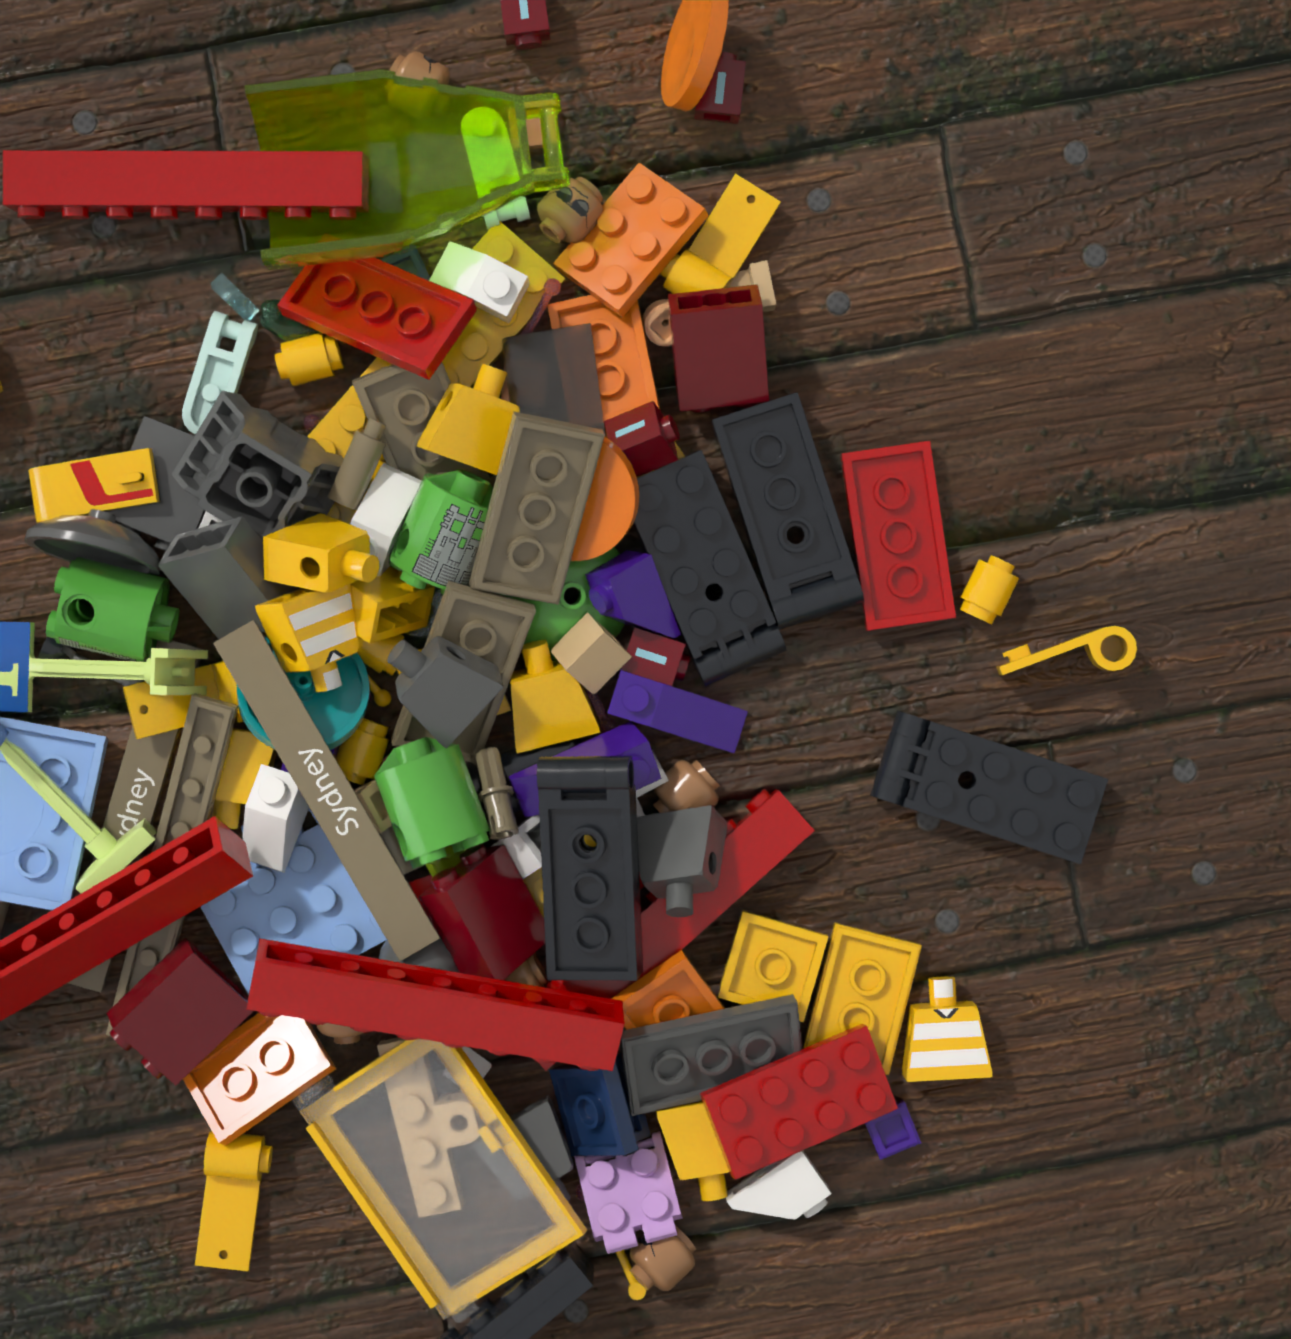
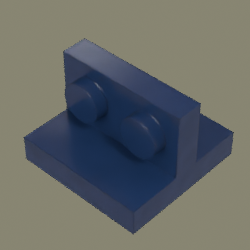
(597, 1111)

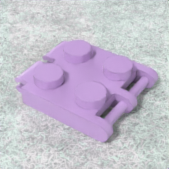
(630, 1195)

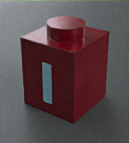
(525, 23)
(724, 93)
(645, 437)
(656, 657)

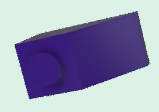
(632, 594)

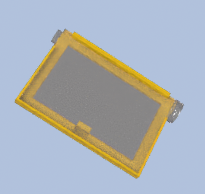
(439, 1172)

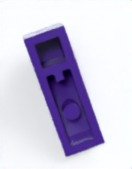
(677, 711)
(620, 741)

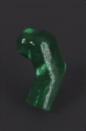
(280, 325)

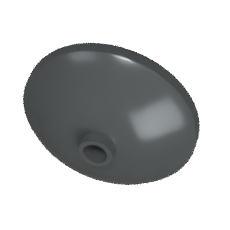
(95, 539)

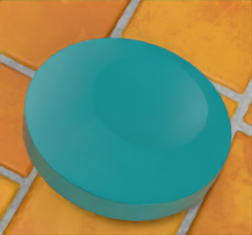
(333, 711)

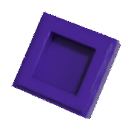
(893, 1132)

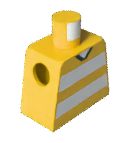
(312, 632)
(944, 1037)

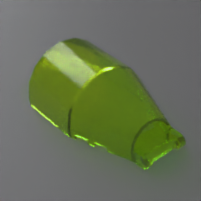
(432, 154)

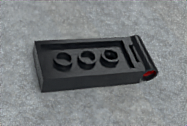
(782, 488)
(697, 545)
(1009, 794)
(590, 890)
(531, 1298)

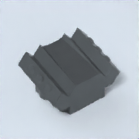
(256, 468)

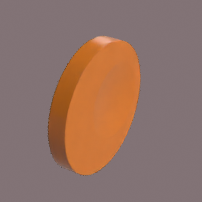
(693, 51)
(609, 506)

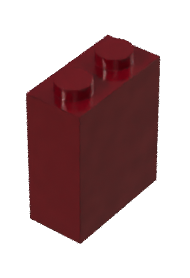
(719, 348)
(485, 913)
(178, 1012)

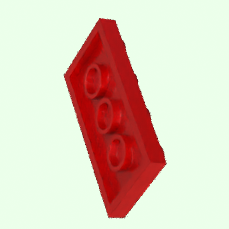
(380, 311)
(898, 535)
(798, 1101)

